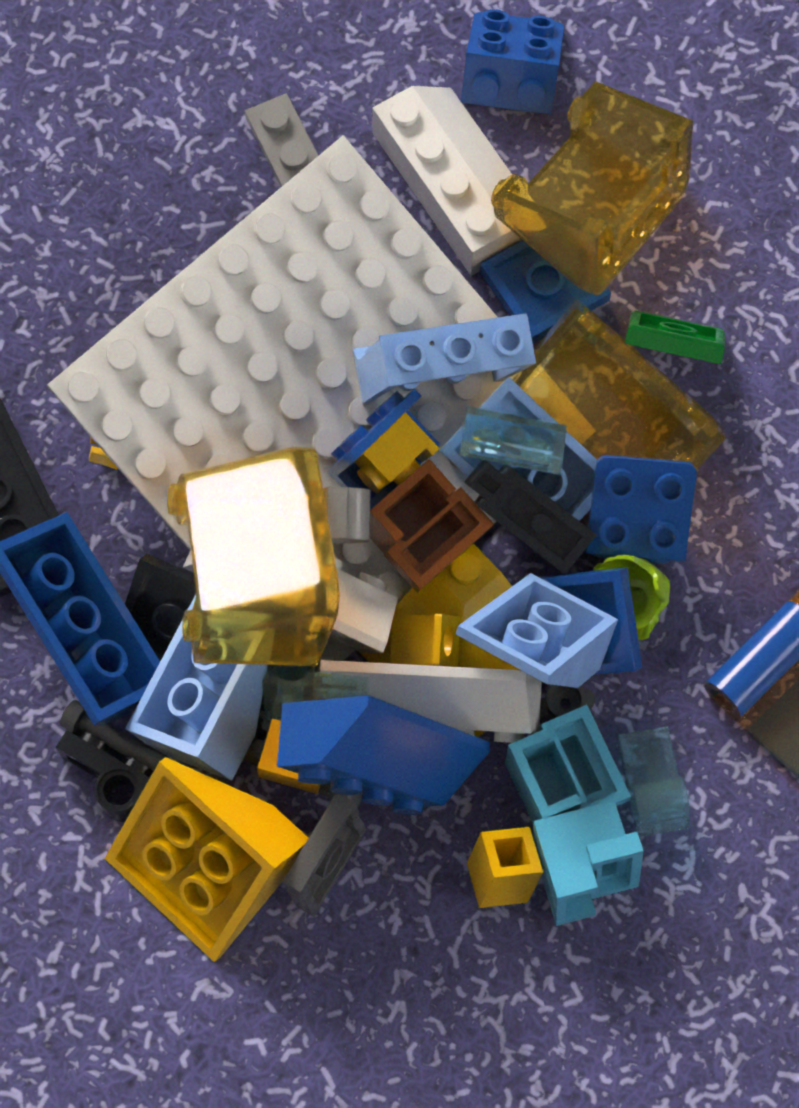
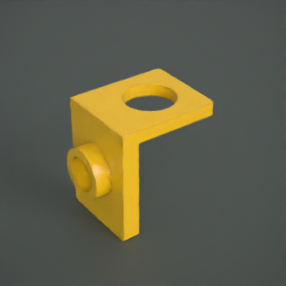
(424, 639)

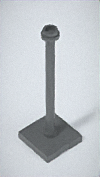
(321, 856)

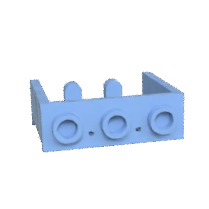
(444, 352)

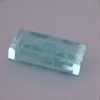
(513, 440)

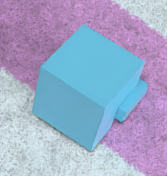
(565, 767)
(585, 858)

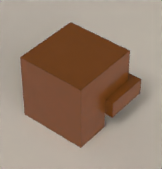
(426, 525)

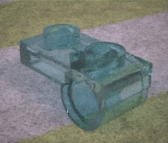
(303, 683)
(652, 778)

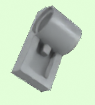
(348, 514)

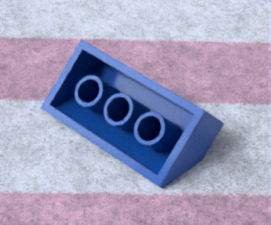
(79, 617)
(377, 752)

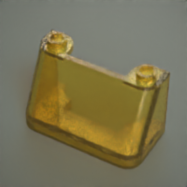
(602, 186)
(615, 395)
(258, 560)

